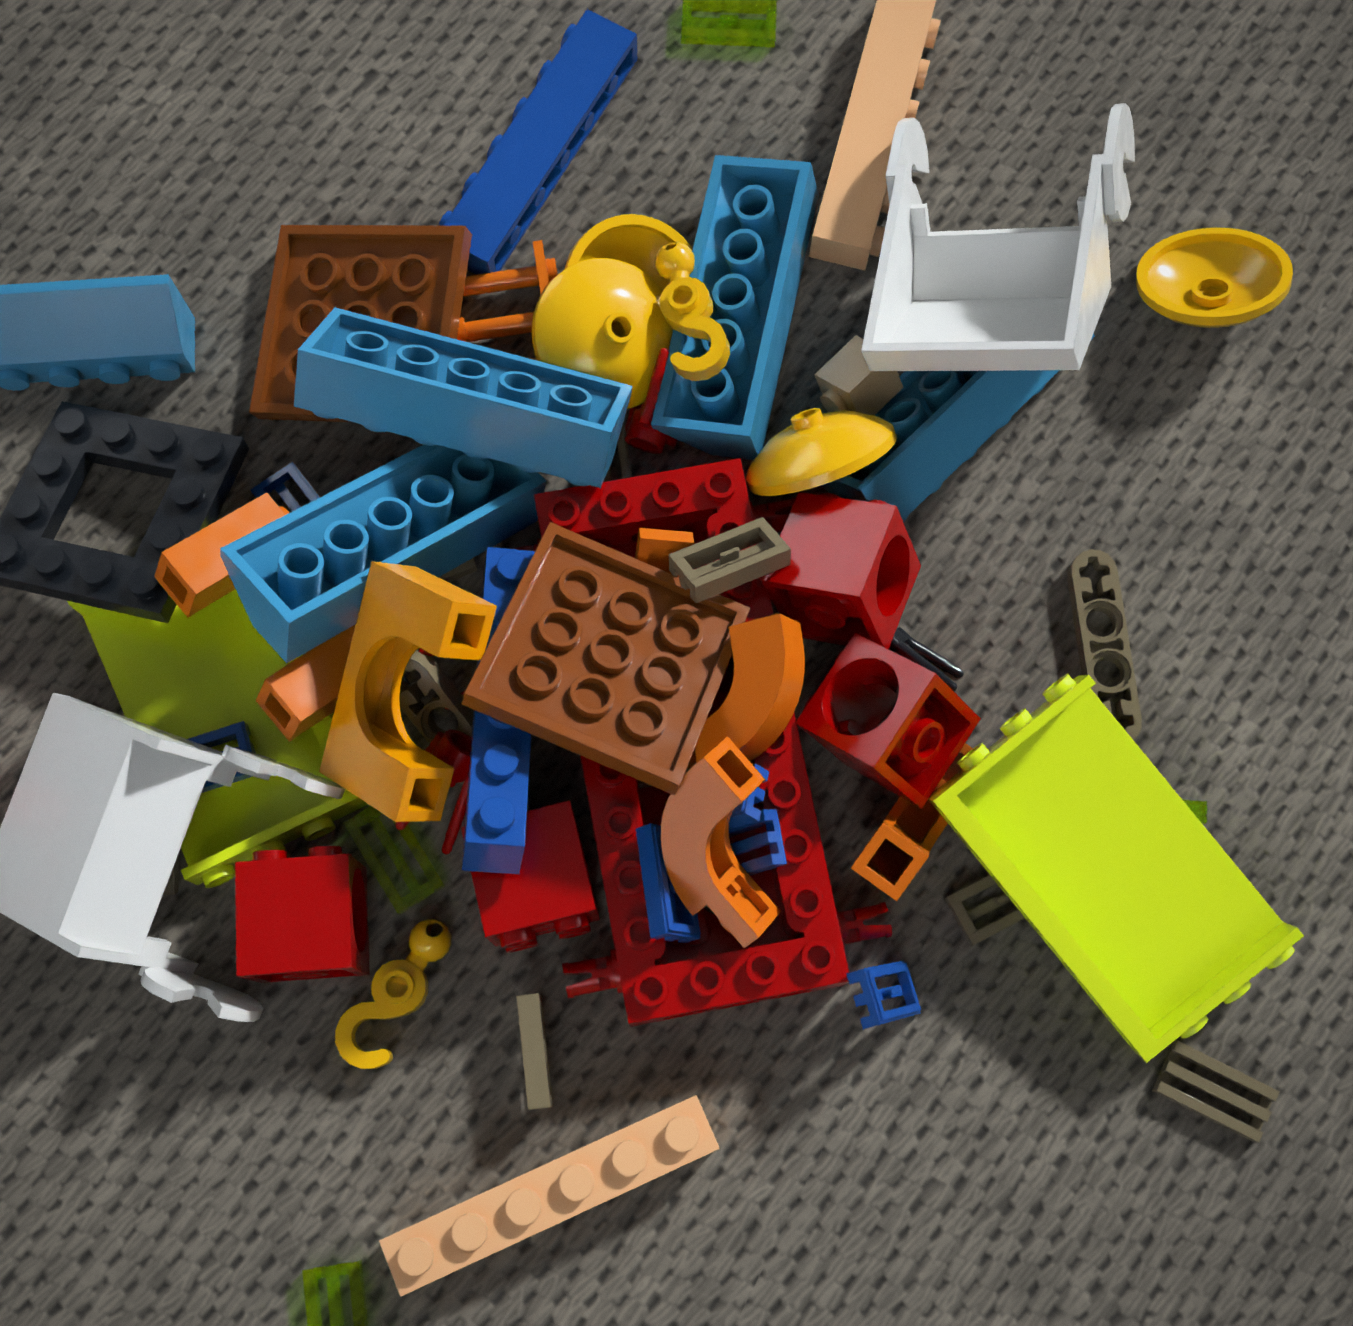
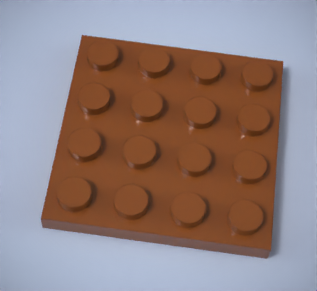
(374, 270)
(606, 659)

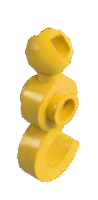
(689, 311)
(397, 990)

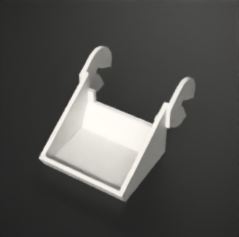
(992, 293)
(100, 835)

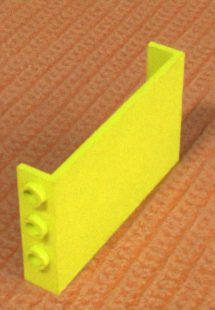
(202, 678)
(1112, 868)

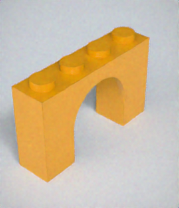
(367, 738)

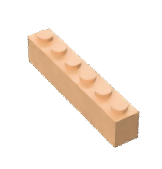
(879, 99)
(548, 1195)

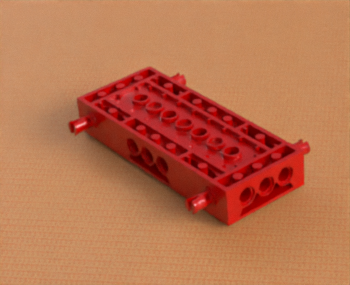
(808, 938)

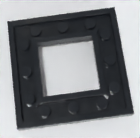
(201, 471)

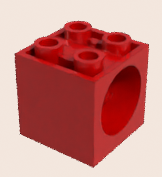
(846, 569)
(915, 741)
(549, 891)
(301, 916)

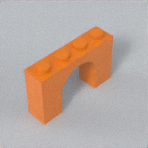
(197, 577)

